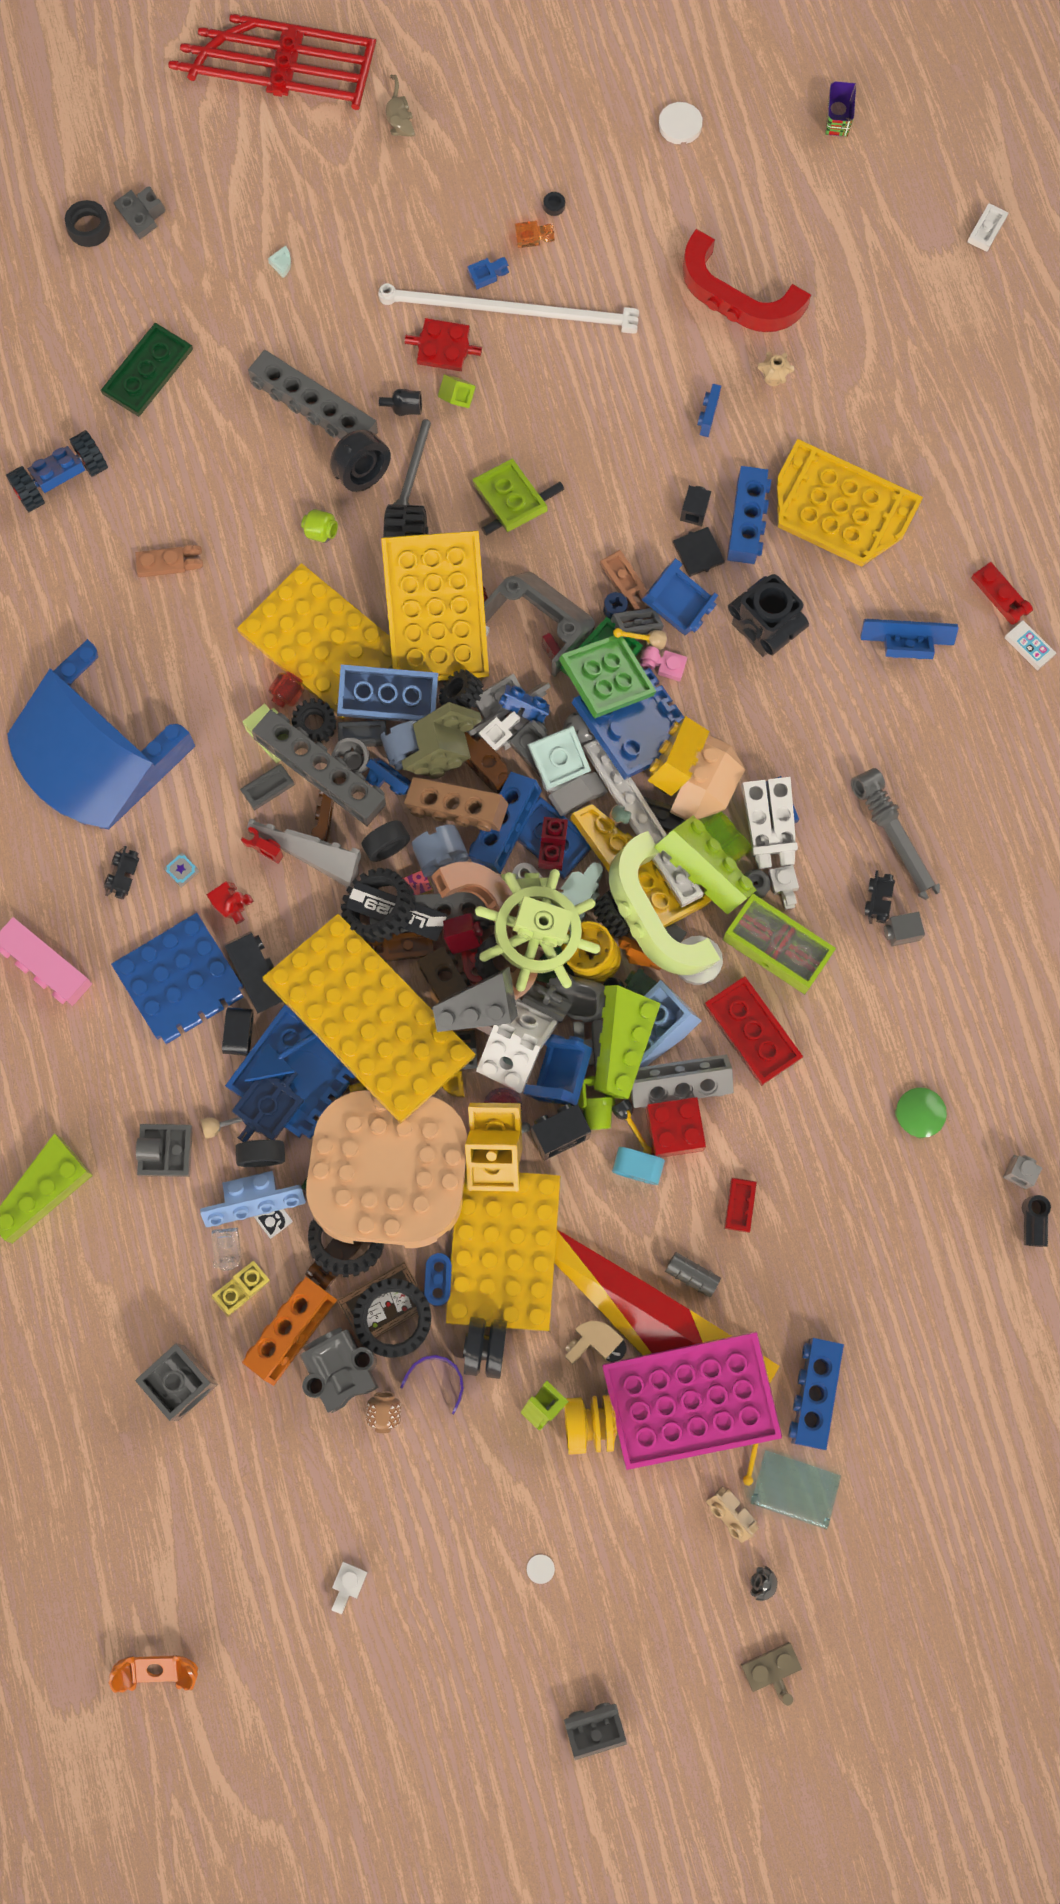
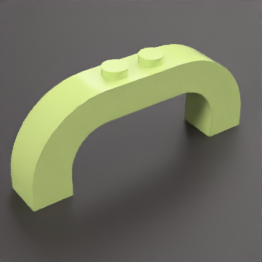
(643, 919)

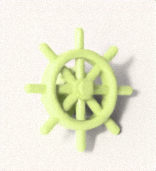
(540, 925)

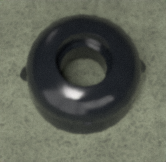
(360, 460)

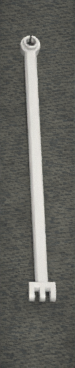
(627, 320)

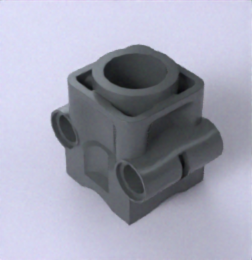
(335, 1362)

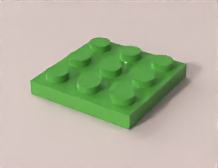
(607, 675)

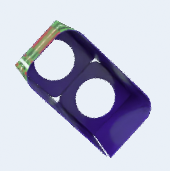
(838, 124)

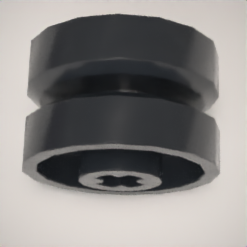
(484, 1347)

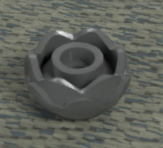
(762, 879)
(763, 1584)

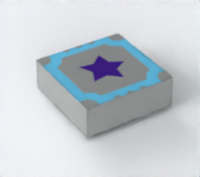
(181, 870)

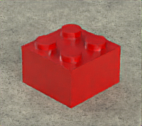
(675, 1127)

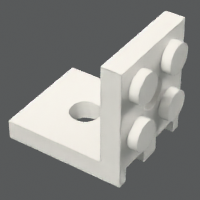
(519, 1042)

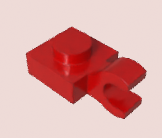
(266, 848)

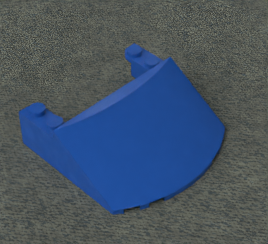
(79, 758)

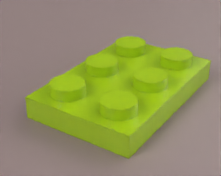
(510, 495)

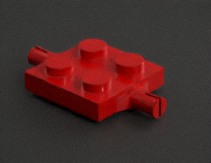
(443, 344)

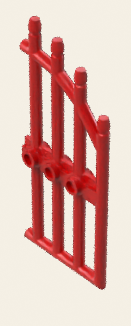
(285, 60)

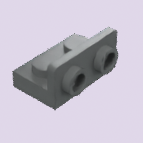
(527, 734)

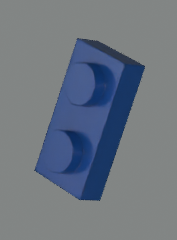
(706, 418)

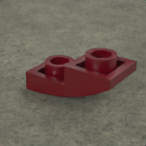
(552, 843)

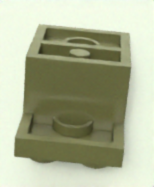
(441, 740)

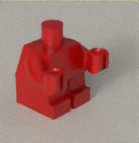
(229, 902)

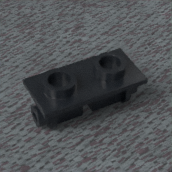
(123, 863)
(880, 888)

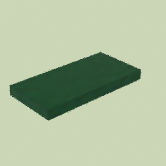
(147, 369)

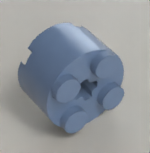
(400, 743)
(439, 849)

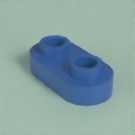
(438, 1279)

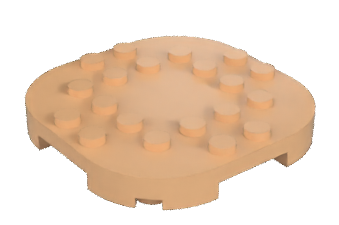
(386, 1177)

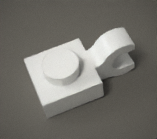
(498, 732)
(784, 883)
(348, 1583)

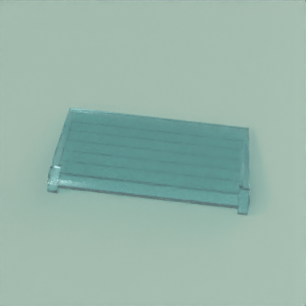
(796, 1489)

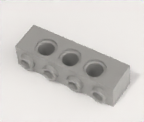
(689, 1073)

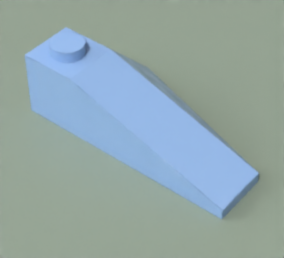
(671, 1024)

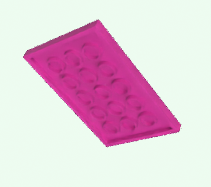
(692, 1400)

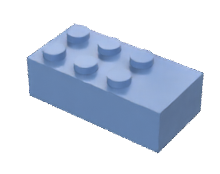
(386, 693)

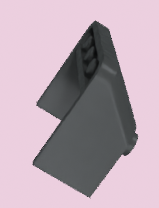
(572, 621)

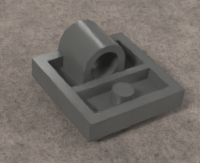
(164, 1150)

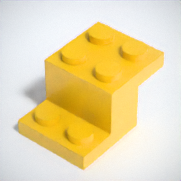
(494, 1147)

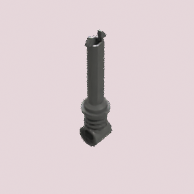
(885, 813)

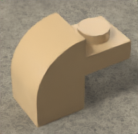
(593, 1334)

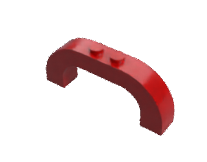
(732, 302)

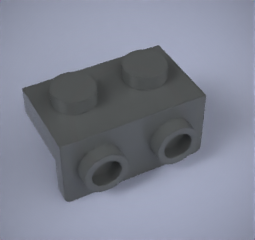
(595, 1730)

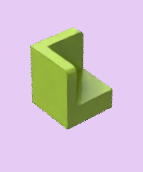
(456, 391)

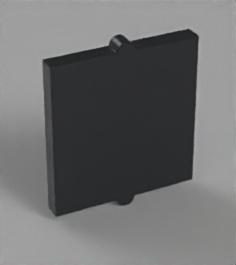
(698, 551)

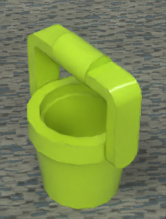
(596, 1110)

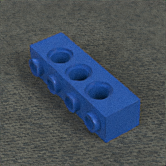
(749, 481)
(495, 856)
(831, 1355)

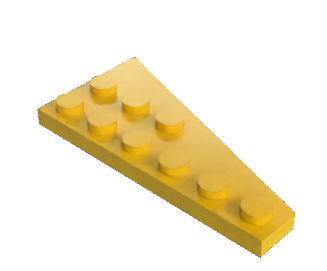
(608, 840)

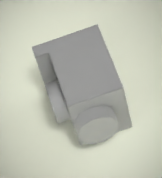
(1022, 1171)

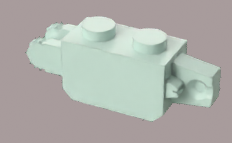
(583, 886)

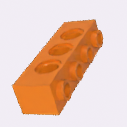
(288, 1345)

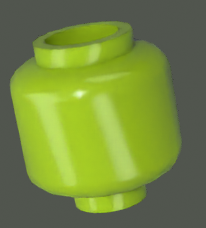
(319, 526)

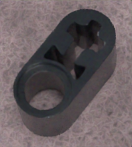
(238, 1031)

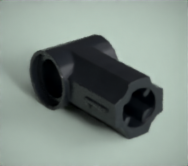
(1036, 1224)

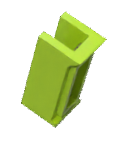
(544, 1406)

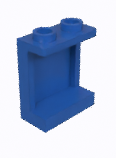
(679, 599)
(561, 1071)

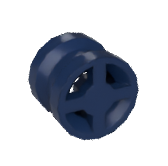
(617, 599)

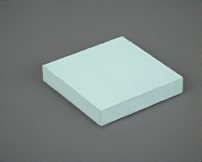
(559, 757)

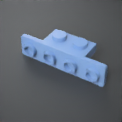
(250, 1198)

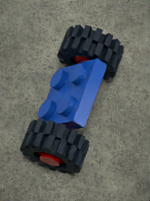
(56, 470)

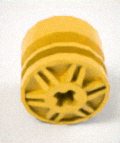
(605, 963)
(589, 1425)

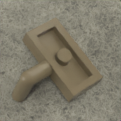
(772, 1668)

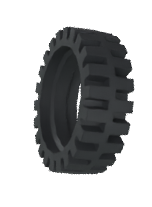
(394, 919)
(339, 1266)
(361, 1312)

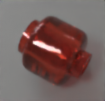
(286, 689)

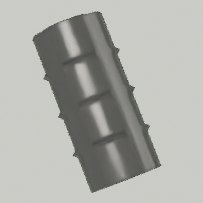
(693, 1274)

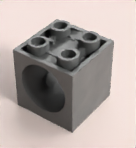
(176, 1382)

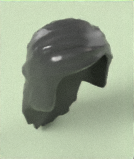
(586, 996)

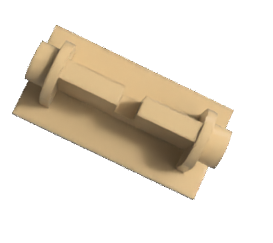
(740, 1524)

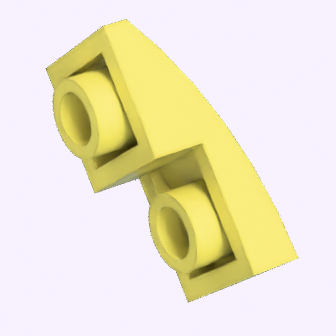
(240, 1288)

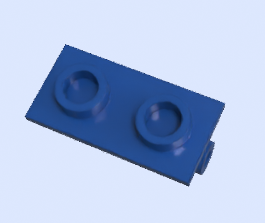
(515, 698)

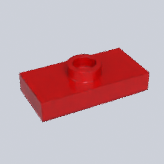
(740, 1205)

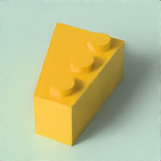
(678, 755)

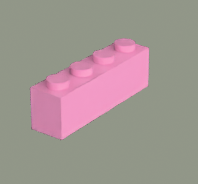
(43, 962)

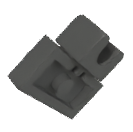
(140, 210)

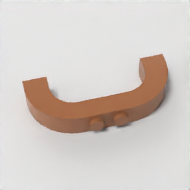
(492, 891)

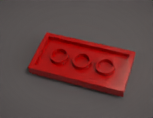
(753, 1030)

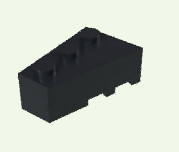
(251, 967)

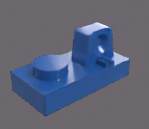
(383, 772)

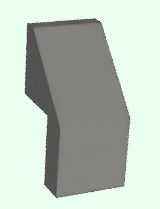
(577, 792)

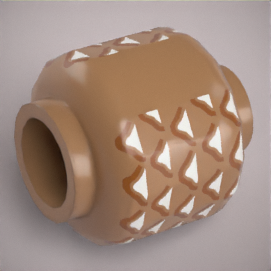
(383, 1412)

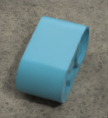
(638, 1166)

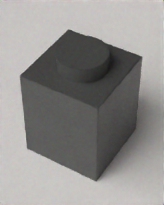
(904, 929)

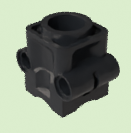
(766, 630)

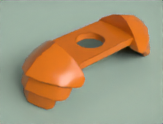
(134, 1669)

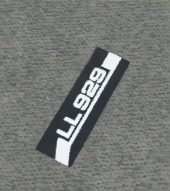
(379, 904)

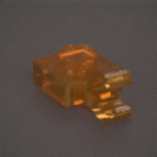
(530, 234)

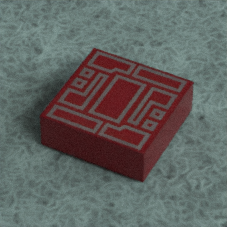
(550, 646)

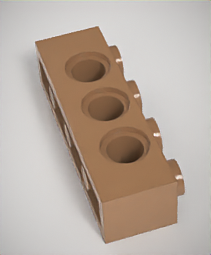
(424, 791)

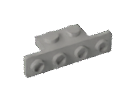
(489, 702)

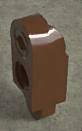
(486, 763)

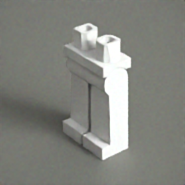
(779, 838)

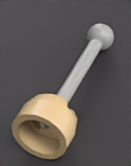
(212, 1126)

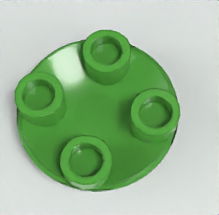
(921, 1112)

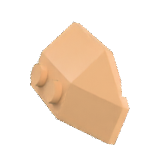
(712, 781)

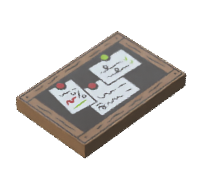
(388, 1309)

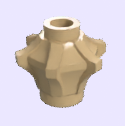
(775, 368)

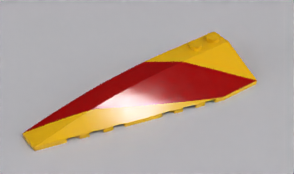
(635, 1308)

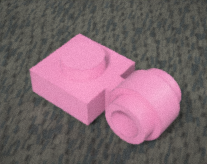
(670, 664)

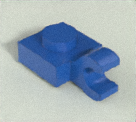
(485, 273)

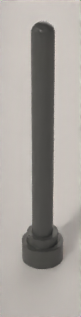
(414, 463)

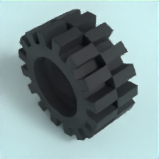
(461, 689)
(323, 710)
(609, 915)

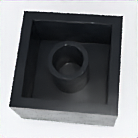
(560, 1131)

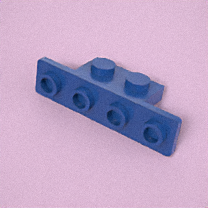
(909, 638)

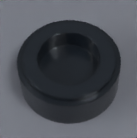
(554, 203)

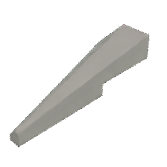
(321, 855)

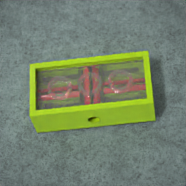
(778, 943)

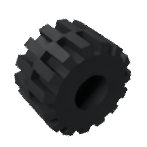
(405, 520)

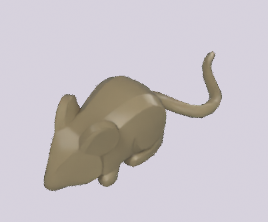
(398, 114)

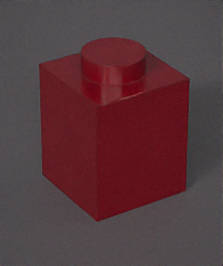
(462, 933)

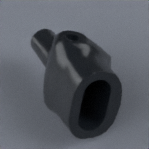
(403, 402)

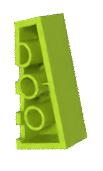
(707, 864)
(623, 1039)
(42, 1188)

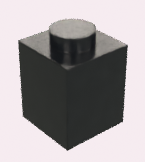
(695, 505)

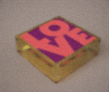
(420, 884)

